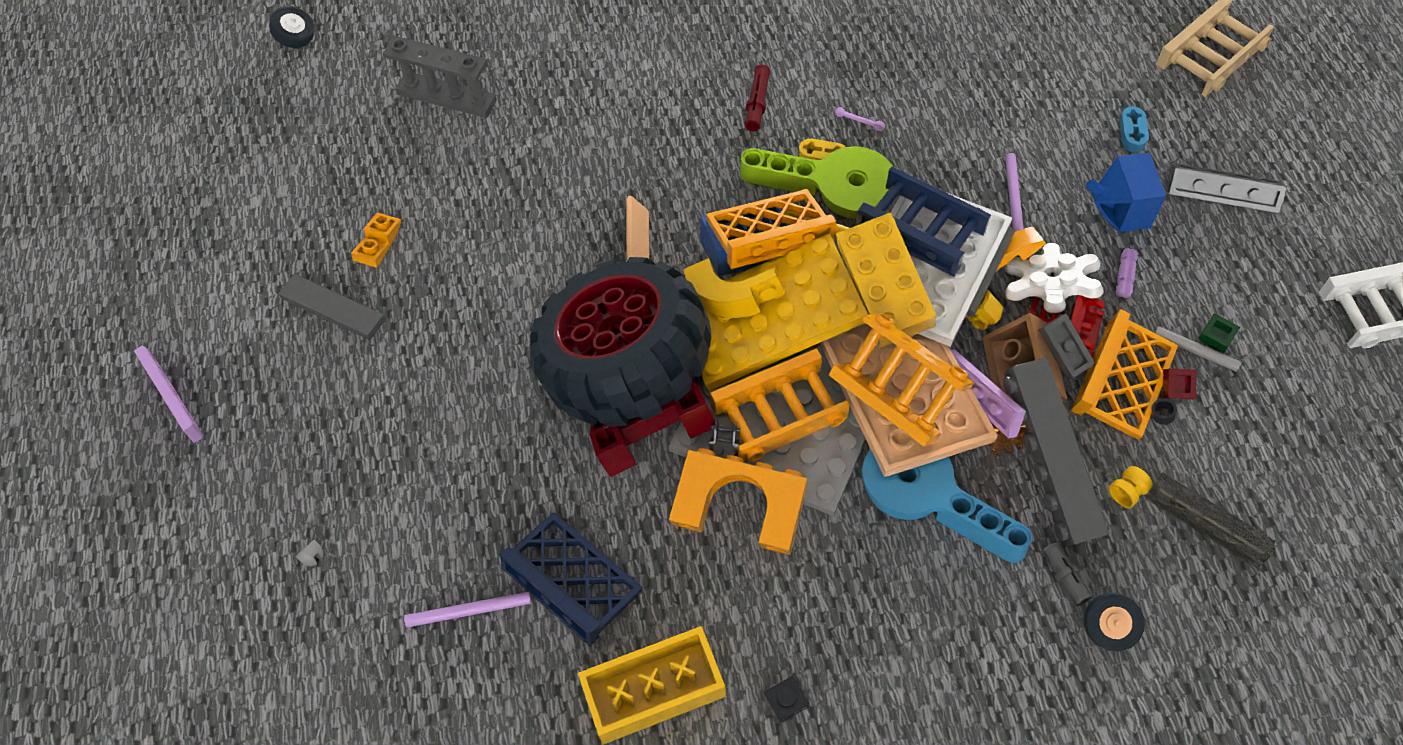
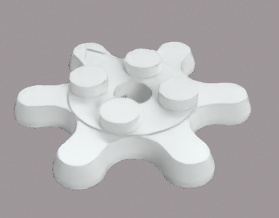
(1069, 278)

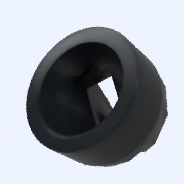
(1157, 408)

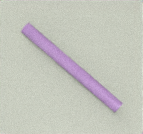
(1014, 193)
(467, 609)

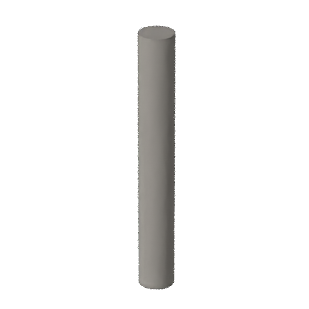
(1199, 349)

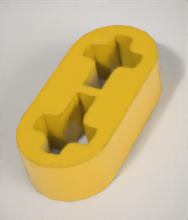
(820, 147)

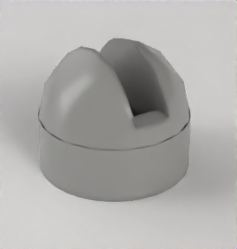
(307, 554)

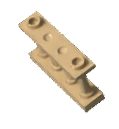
(1204, 27)

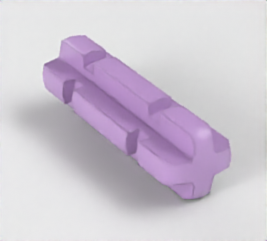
(1126, 273)

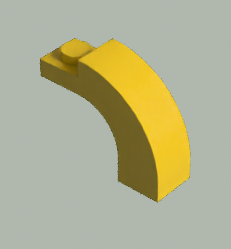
(732, 298)

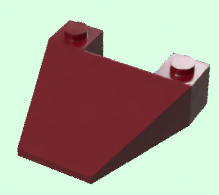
(613, 443)

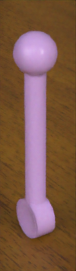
(879, 125)

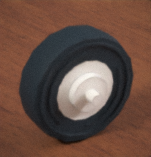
(291, 26)

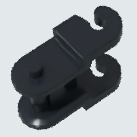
(724, 428)

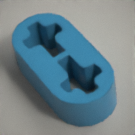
(1140, 129)

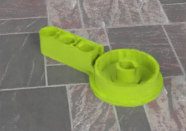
(843, 177)

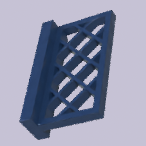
(554, 597)

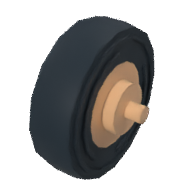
(1114, 621)

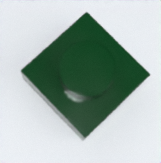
(1219, 333)

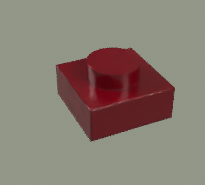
(1179, 383)

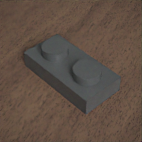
(1066, 346)

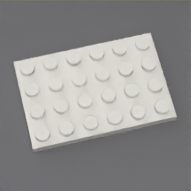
(949, 294)

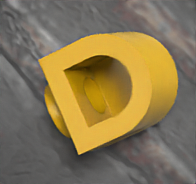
(988, 312)

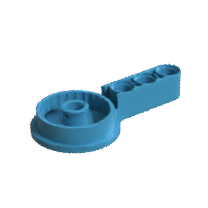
(935, 490)

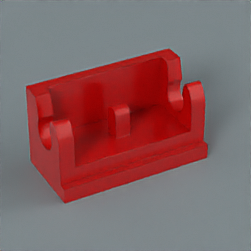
(1087, 320)

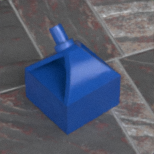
(1129, 193)

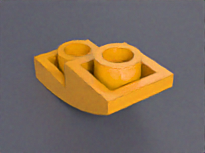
(378, 238)
(1024, 243)

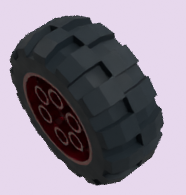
(620, 341)

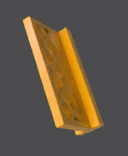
(775, 240)
(1106, 358)

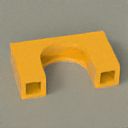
(706, 474)

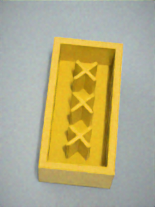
(886, 275)
(652, 685)

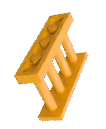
(779, 378)
(874, 391)

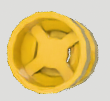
(1130, 487)

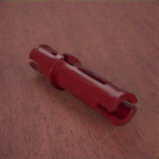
(755, 105)

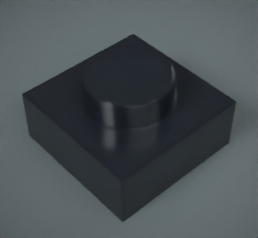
(786, 699)

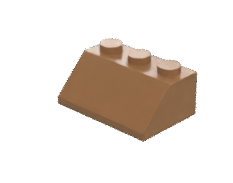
(1016, 345)

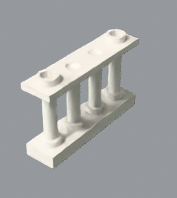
(1368, 283)

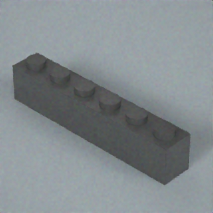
(1055, 453)

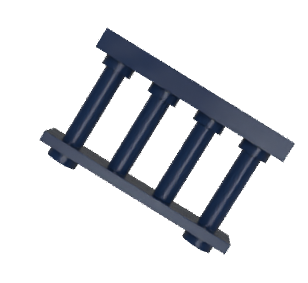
(924, 244)

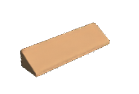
(637, 229)

